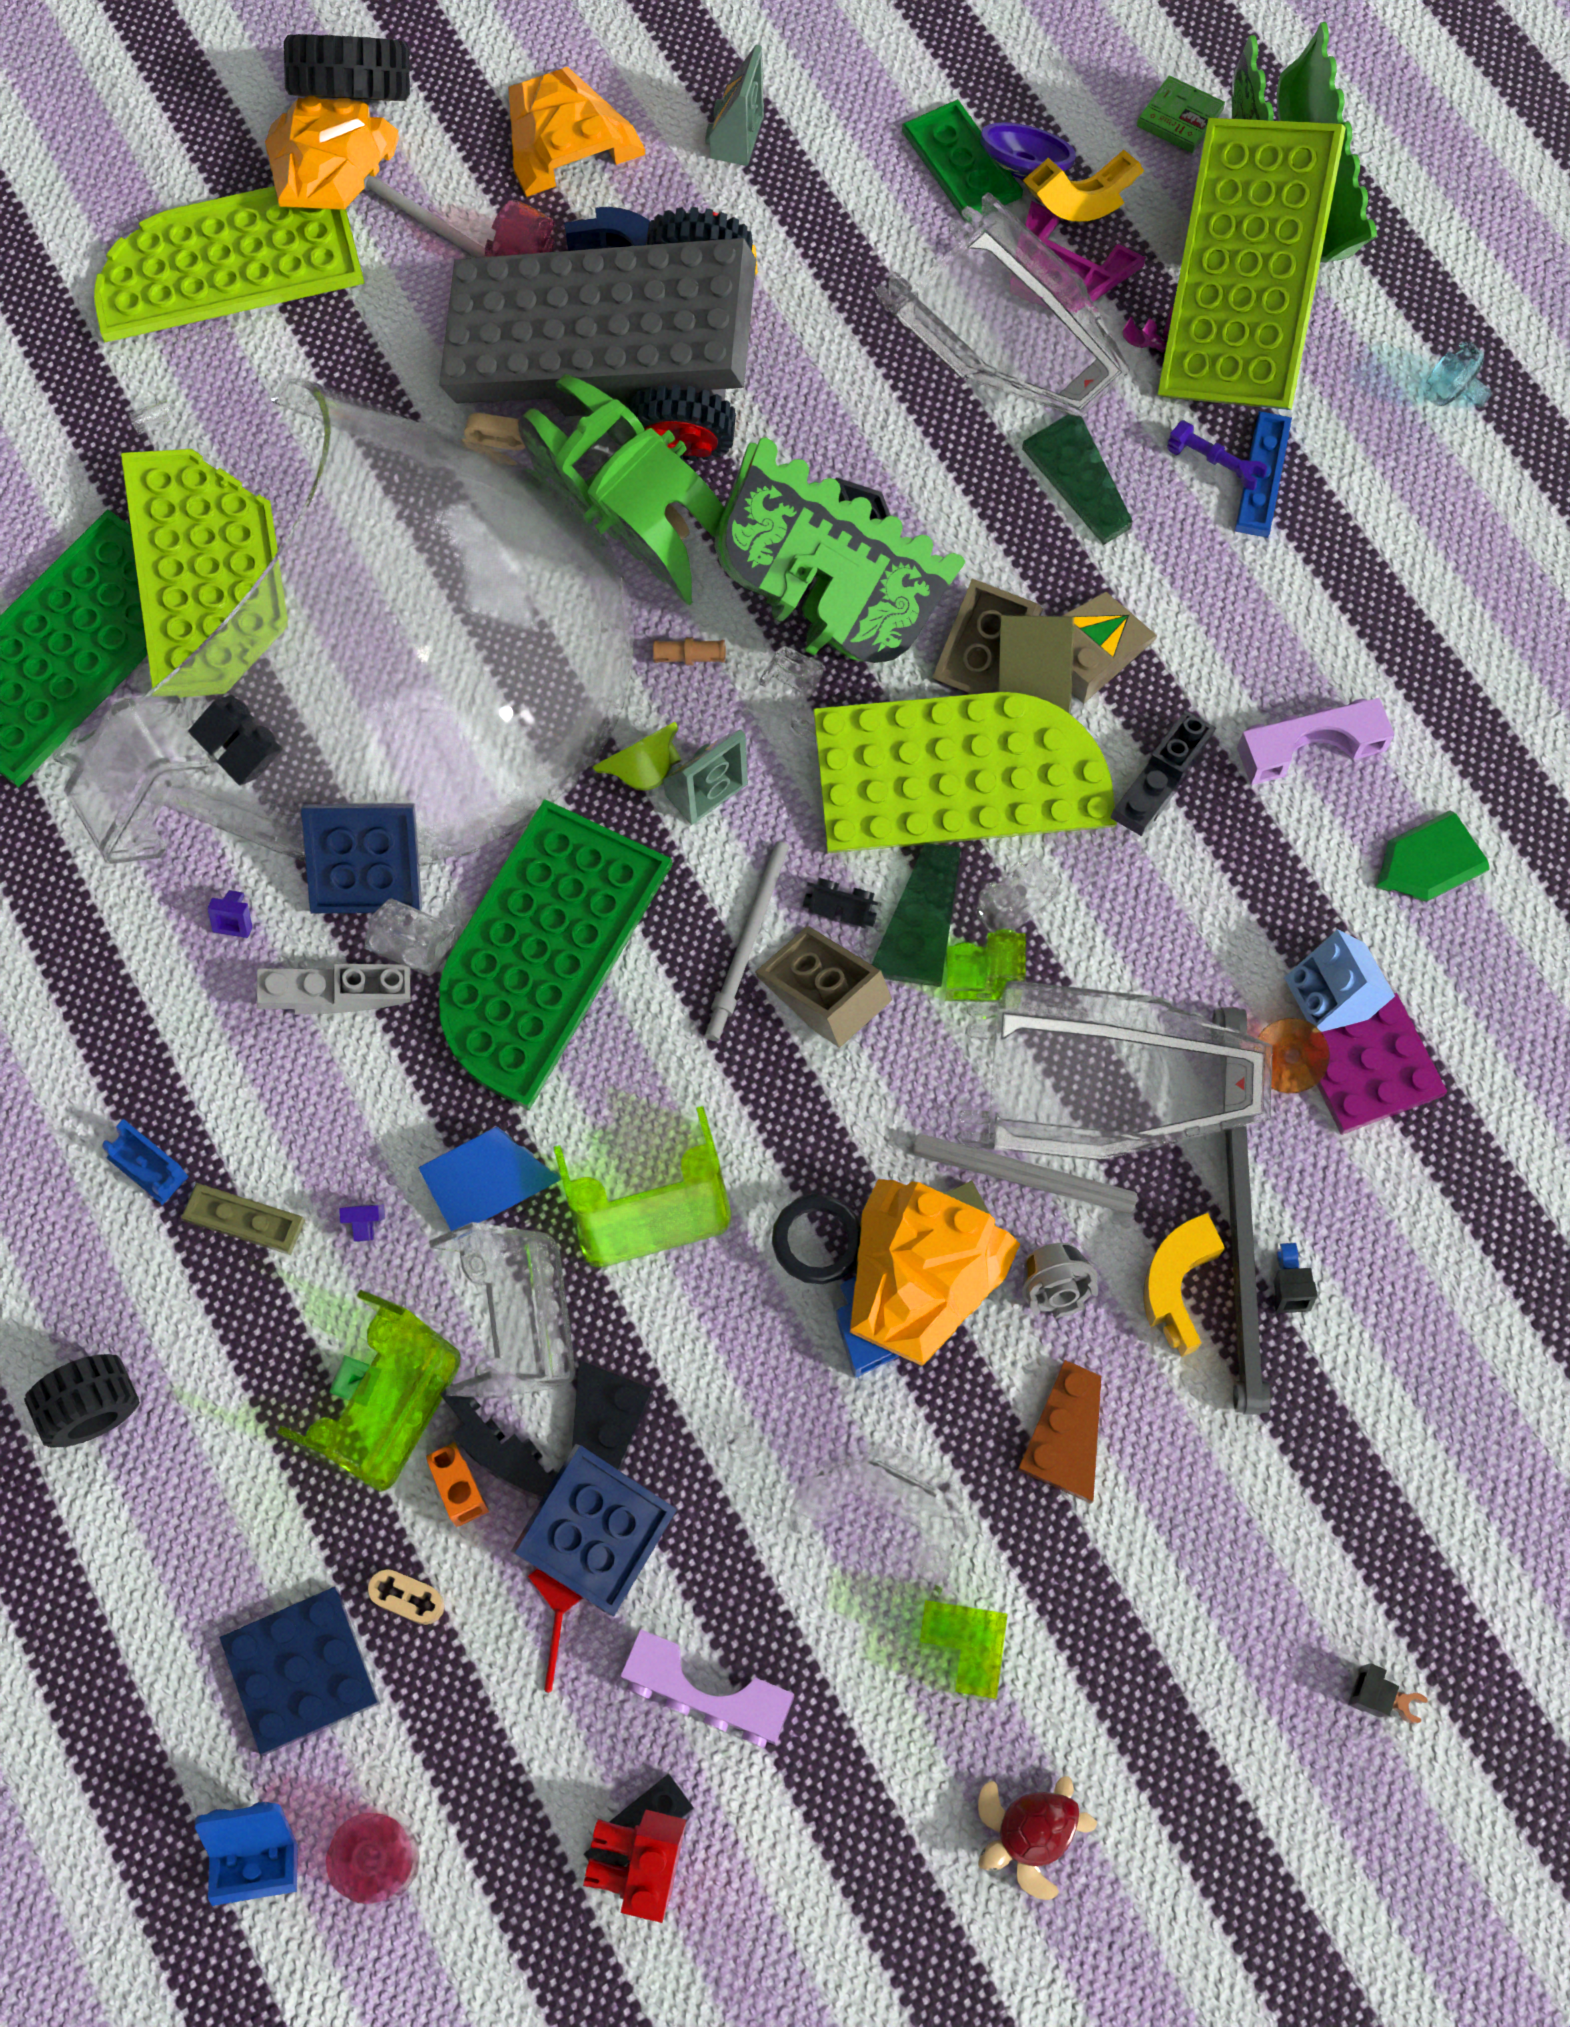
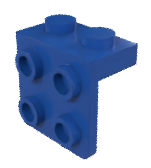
(248, 1853)

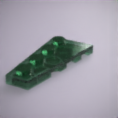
(1079, 474)
(920, 926)

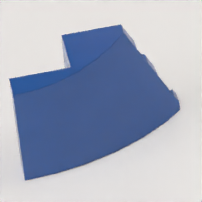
(484, 1178)

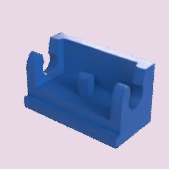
(144, 1163)

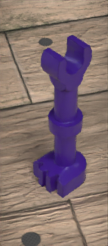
(1184, 436)

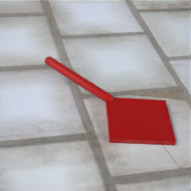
(560, 1600)

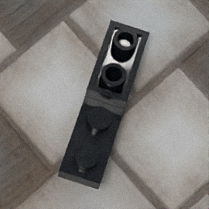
(1163, 773)
(510, 1462)

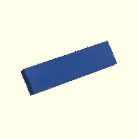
(1269, 447)

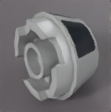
(1058, 1280)

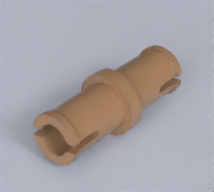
(689, 651)

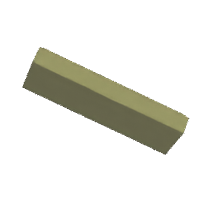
(243, 1218)

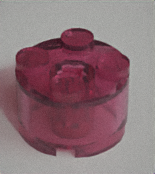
(520, 231)
(352, 1847)

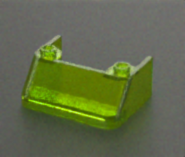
(653, 1218)
(390, 1402)

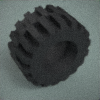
(81, 1400)

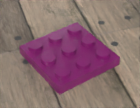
(1377, 1069)

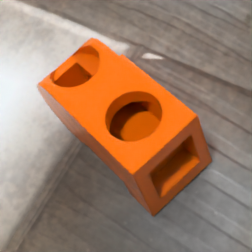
(456, 1485)

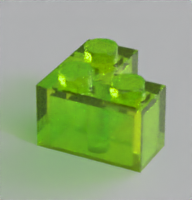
(982, 972)
(977, 1640)

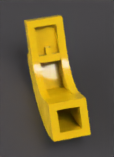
(1085, 198)
(1180, 1252)

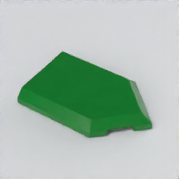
(1432, 859)

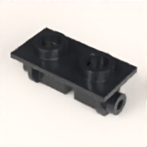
(827, 898)

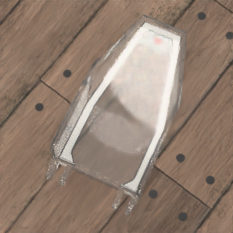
(1010, 315)
(1110, 1073)

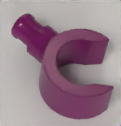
(1145, 337)

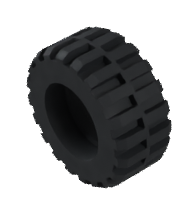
(346, 67)

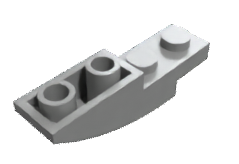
(333, 990)

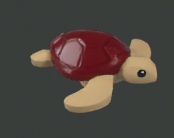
(1031, 1832)

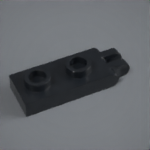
(662, 1797)

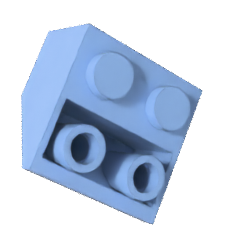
(1339, 983)

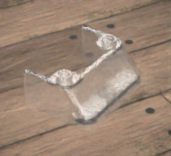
(524, 1308)

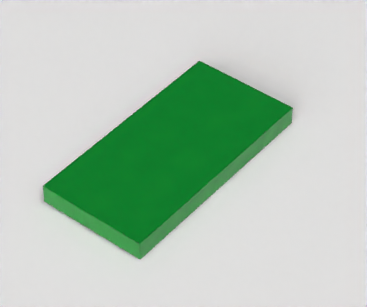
(955, 157)

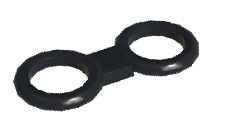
(801, 1271)

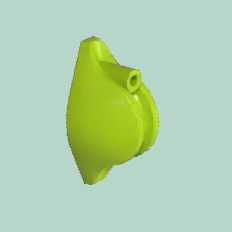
(645, 762)

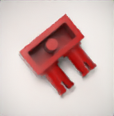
(654, 1859)

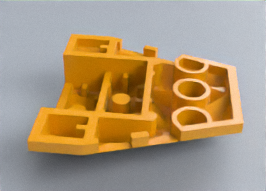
(560, 122)
(326, 151)
(923, 1267)

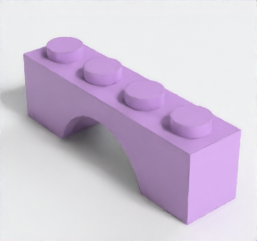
(1357, 729)
(755, 1710)

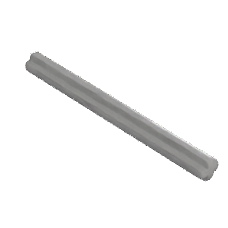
(1025, 1173)

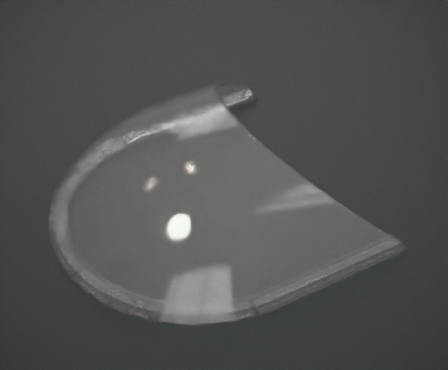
(414, 641)

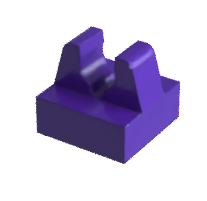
(230, 915)
(362, 1220)

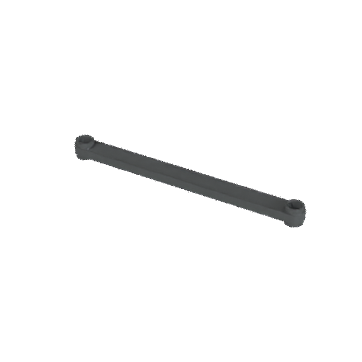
(1250, 1393)

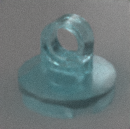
(1456, 376)

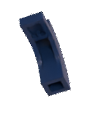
(609, 229)

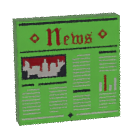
(1180, 114)

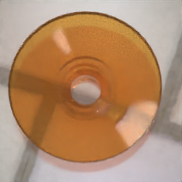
(1313, 1054)

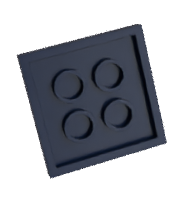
(361, 856)
(594, 1530)
(299, 1671)

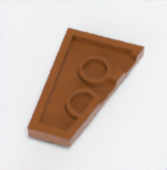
(1067, 1434)

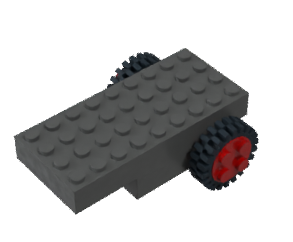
(640, 323)

